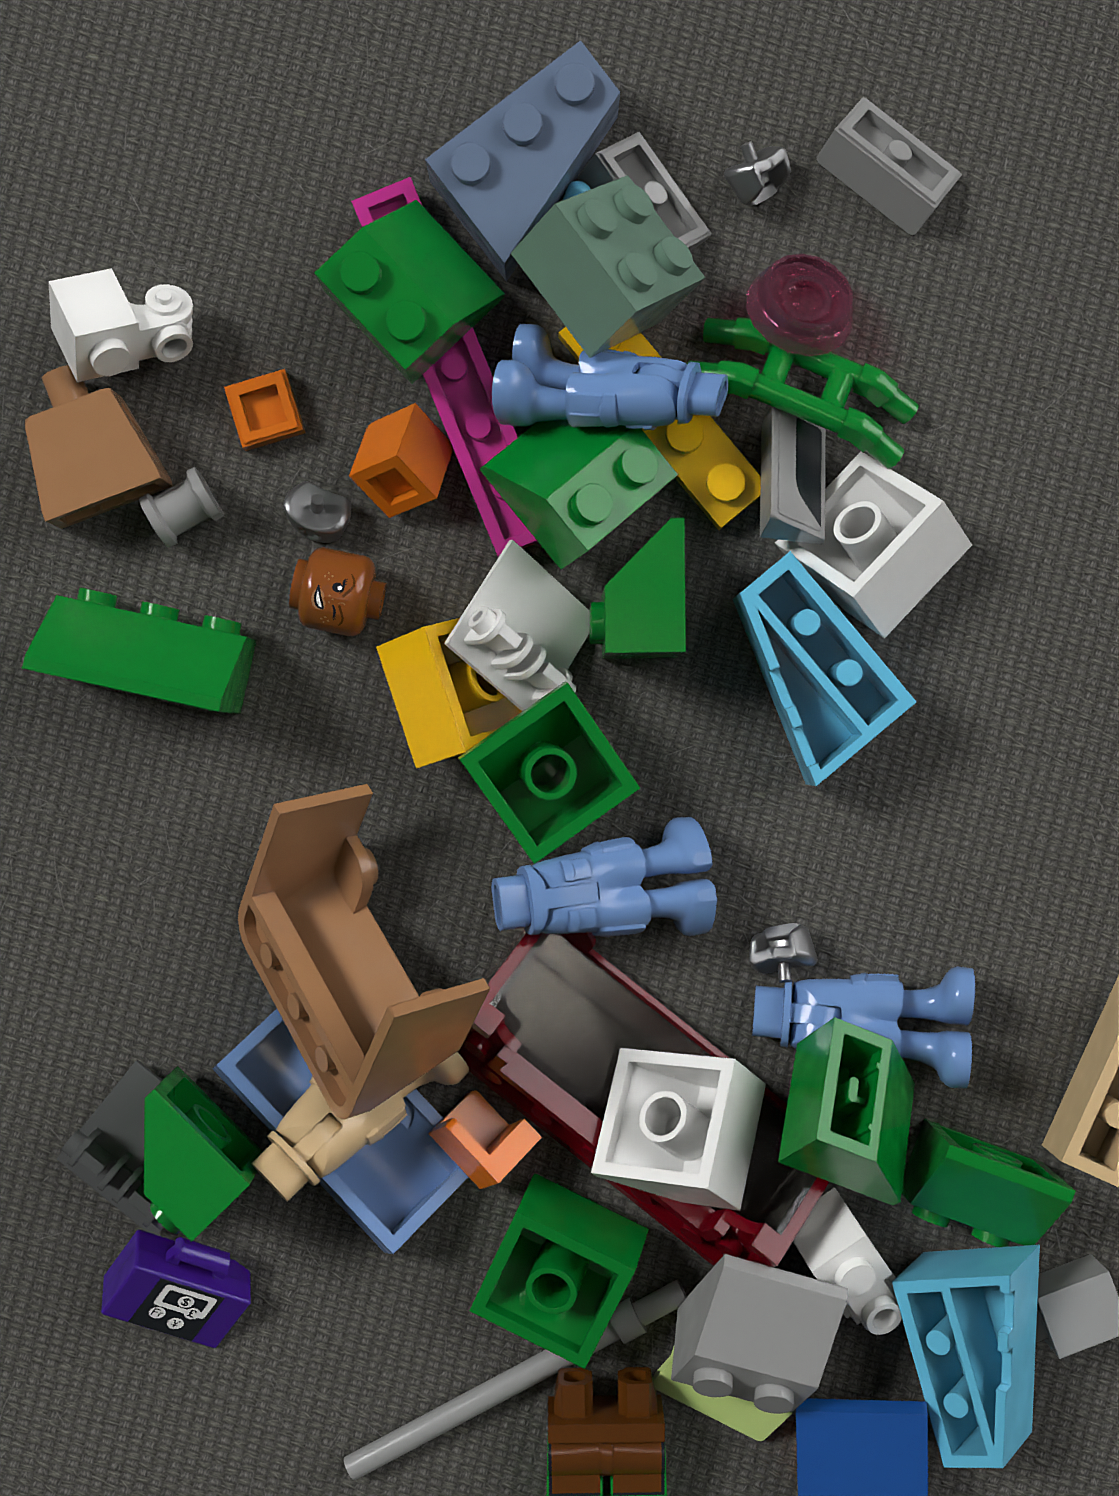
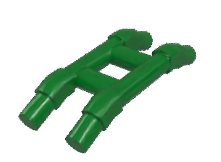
(826, 411)

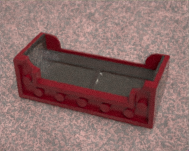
(552, 1052)

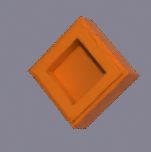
(264, 410)

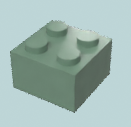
(607, 264)

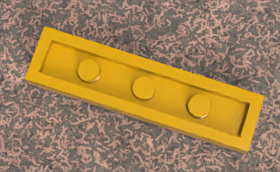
(698, 451)

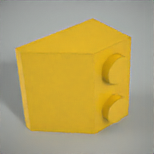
(439, 696)

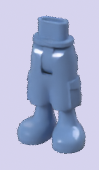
(602, 389)
(602, 888)
(876, 1005)

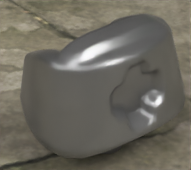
(759, 173)
(317, 512)
(782, 948)

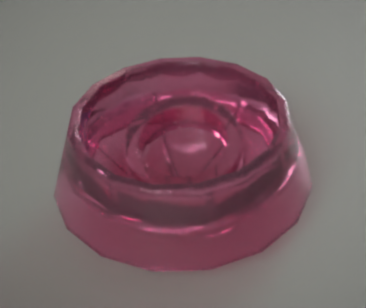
(801, 305)

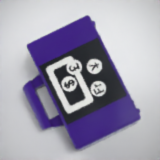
(176, 1288)

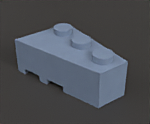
(525, 153)

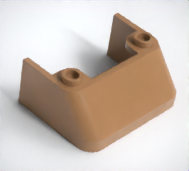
(333, 966)

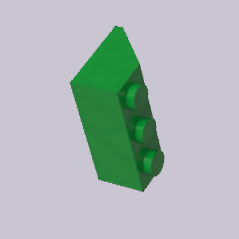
(143, 651)

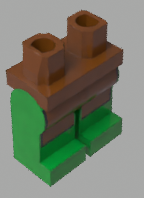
(606, 1436)

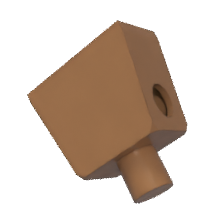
(88, 452)

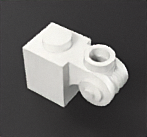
(108, 334)
(845, 1256)

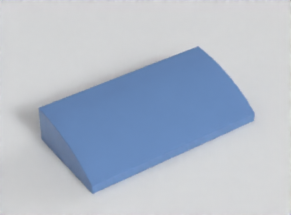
(383, 1185)

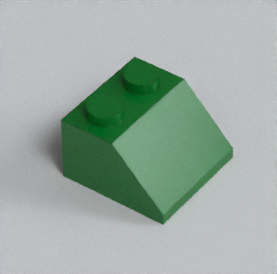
(408, 288)
(576, 482)
(645, 601)
(549, 772)
(192, 1156)
(983, 1187)
(560, 1271)

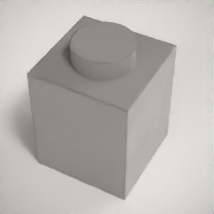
(1076, 1306)

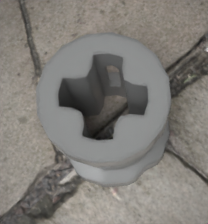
(181, 507)

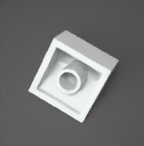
(881, 544)
(680, 1126)

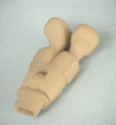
(321, 1142)

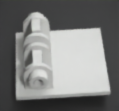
(521, 629)

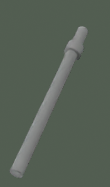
(626, 1324)

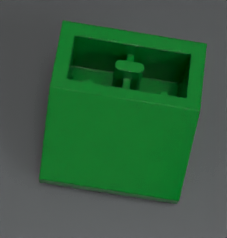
(849, 1111)

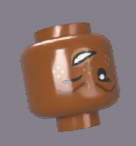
(336, 591)

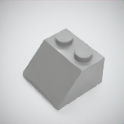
(756, 1334)

